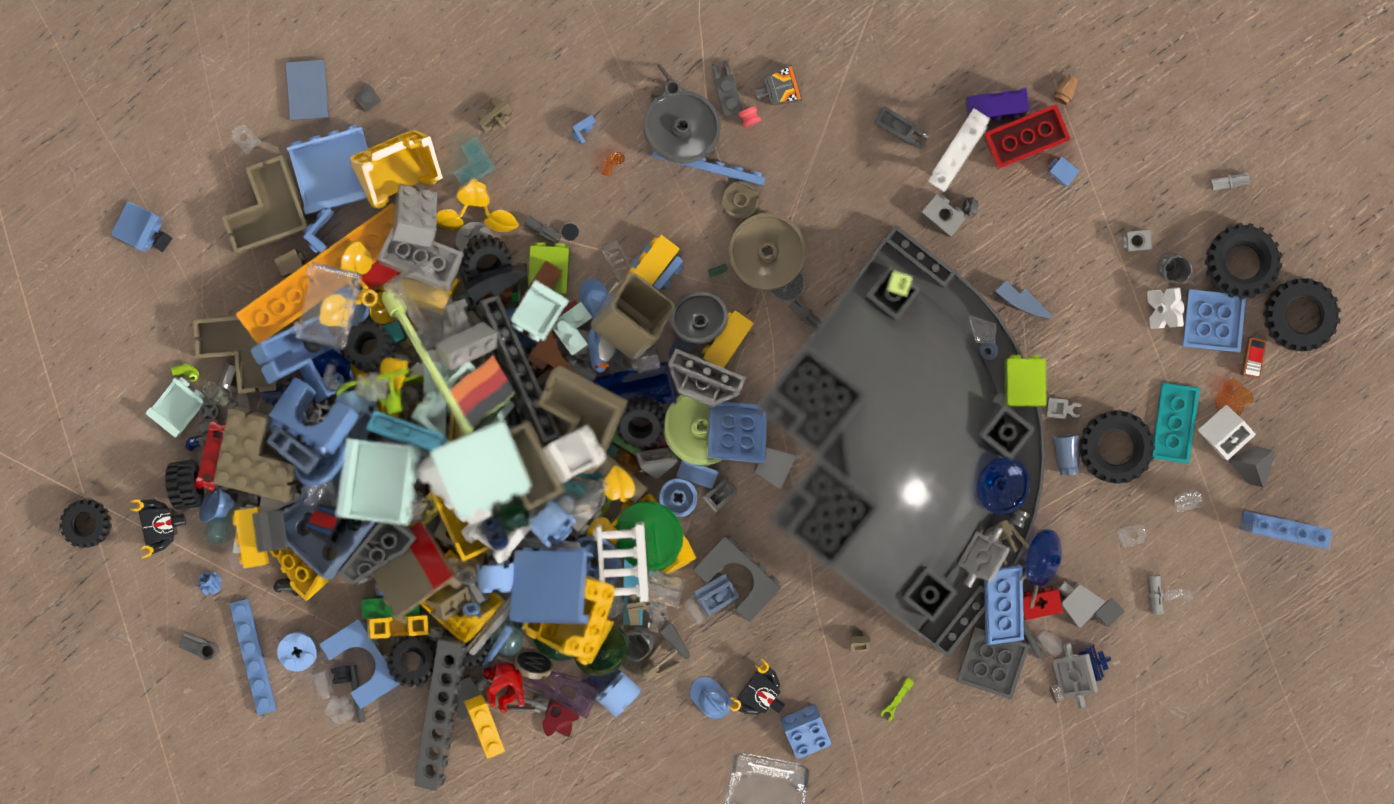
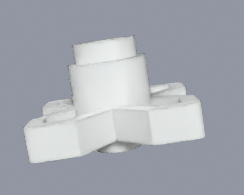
(1167, 306)

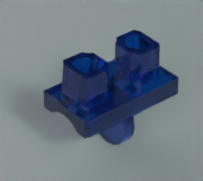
(1097, 662)

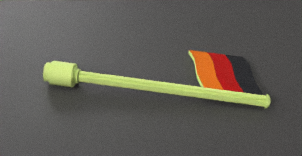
(475, 394)

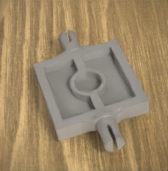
(983, 557)
(1075, 675)

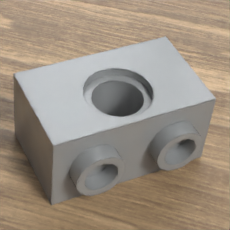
(932, 211)

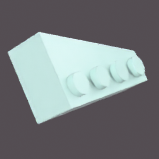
(441, 411)

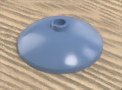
(324, 469)
(609, 563)

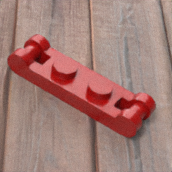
(210, 457)

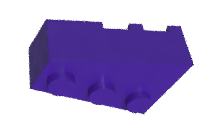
(1000, 104)

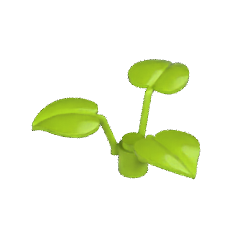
(392, 400)

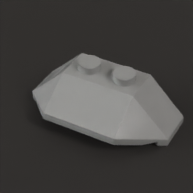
(703, 380)

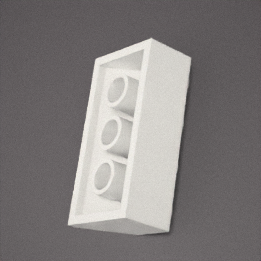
(429, 473)

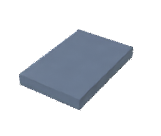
(307, 90)

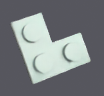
(567, 326)

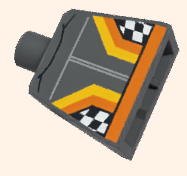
(780, 87)

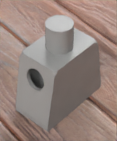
(775, 466)
(1079, 602)

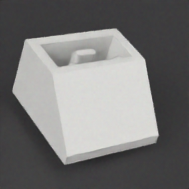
(1226, 432)

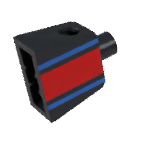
(326, 525)

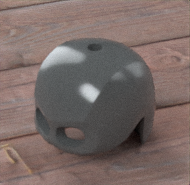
(1174, 268)
(641, 643)

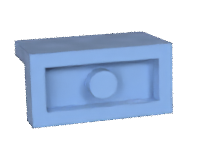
(697, 474)

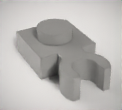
(1059, 408)

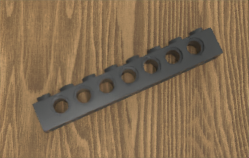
(518, 370)
(425, 776)

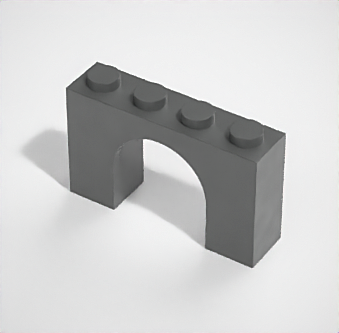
(763, 586)

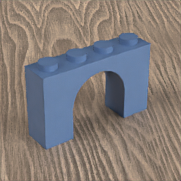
(325, 435)
(356, 636)

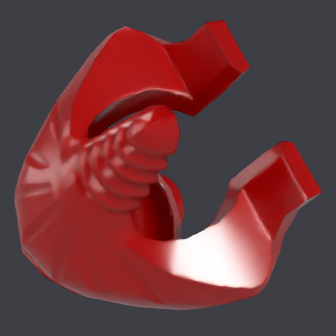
(502, 675)

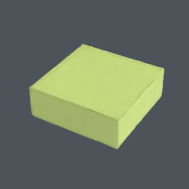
(899, 283)

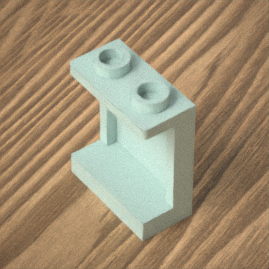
(538, 311)
(177, 407)

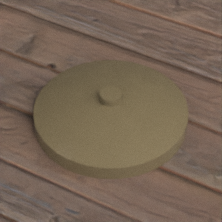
(767, 251)

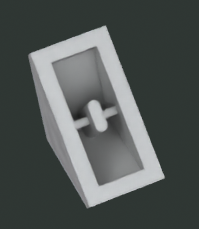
(656, 461)
(720, 495)

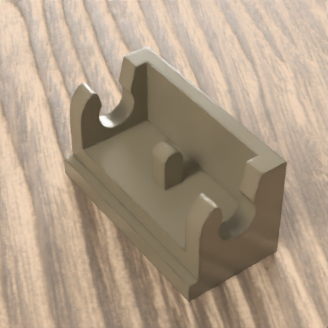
(448, 602)

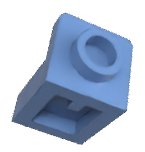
(585, 125)

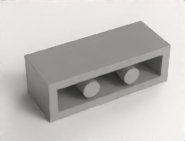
(466, 345)

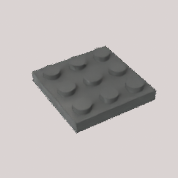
(993, 666)

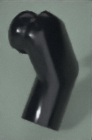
(282, 585)

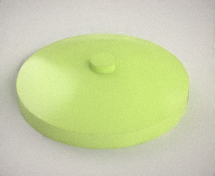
(688, 430)

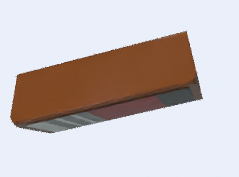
(1253, 357)

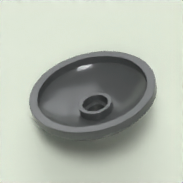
(697, 309)

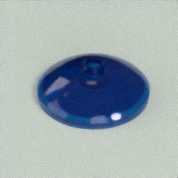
(1011, 489)
(1043, 557)

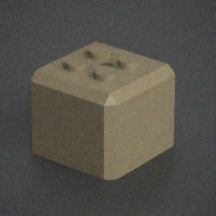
(633, 316)

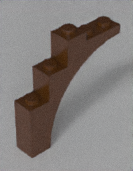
(546, 351)

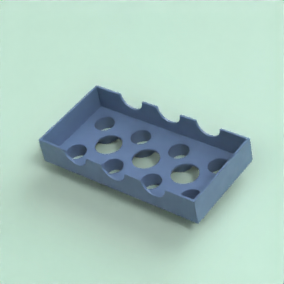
(313, 549)

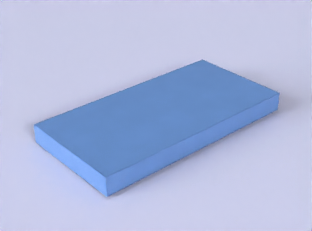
(1004, 606)

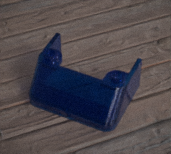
(630, 383)

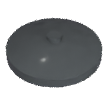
(682, 127)

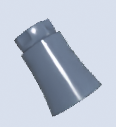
(1067, 453)

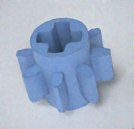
(210, 583)

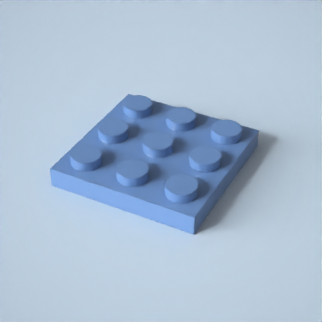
(1213, 321)
(736, 432)

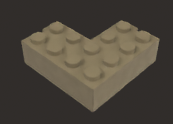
(277, 212)
(230, 338)
(583, 405)
(244, 462)
(541, 475)

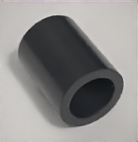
(162, 241)

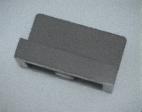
(269, 531)

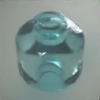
(217, 530)

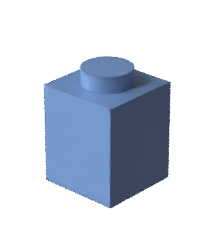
(1062, 171)

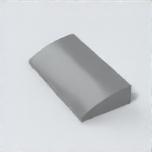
(404, 255)

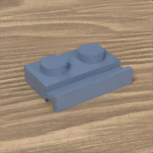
(716, 595)

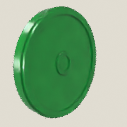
(661, 530)

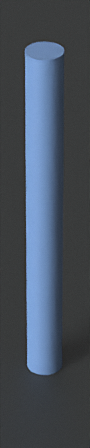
(496, 647)

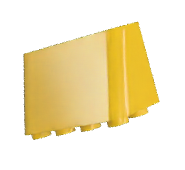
(455, 527)
(582, 638)

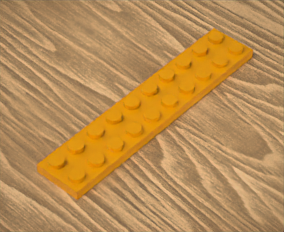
(286, 300)

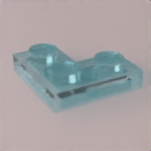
(479, 165)

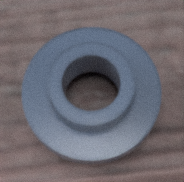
(994, 351)

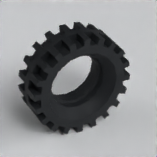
(1255, 239)
(1277, 322)
(1142, 451)

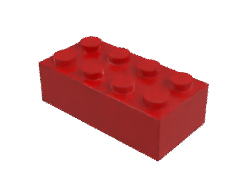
(1026, 136)

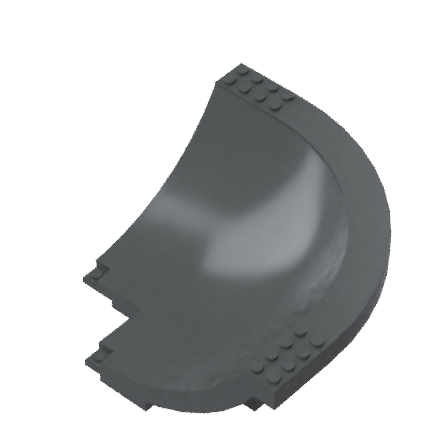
(900, 434)

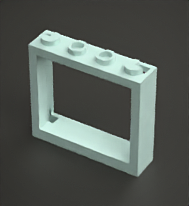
(435, 396)

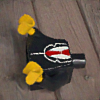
(157, 524)
(759, 693)

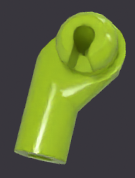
(186, 369)

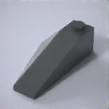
(377, 549)

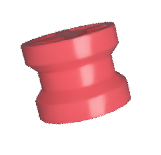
(749, 116)

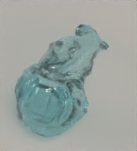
(513, 643)

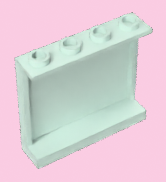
(481, 469)
(378, 481)

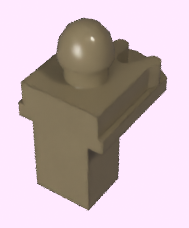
(633, 606)

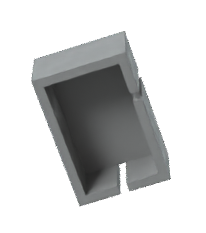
(415, 216)

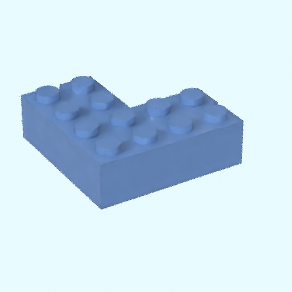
(287, 354)

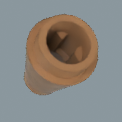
(1066, 90)

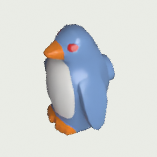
(600, 351)

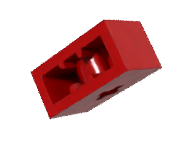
(1051, 606)

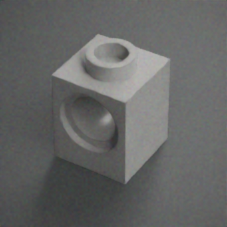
(1144, 236)

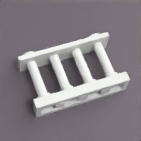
(959, 149)
(474, 532)
(637, 552)

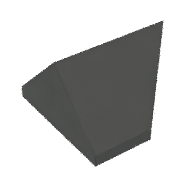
(1254, 465)

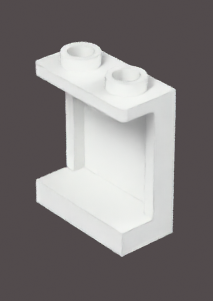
(574, 453)

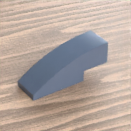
(1022, 301)
(293, 450)

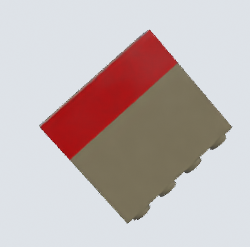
(414, 574)

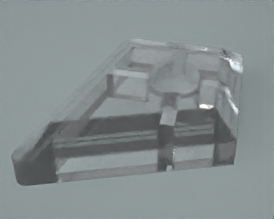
(983, 330)

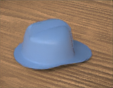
(593, 295)
(215, 505)
(710, 697)

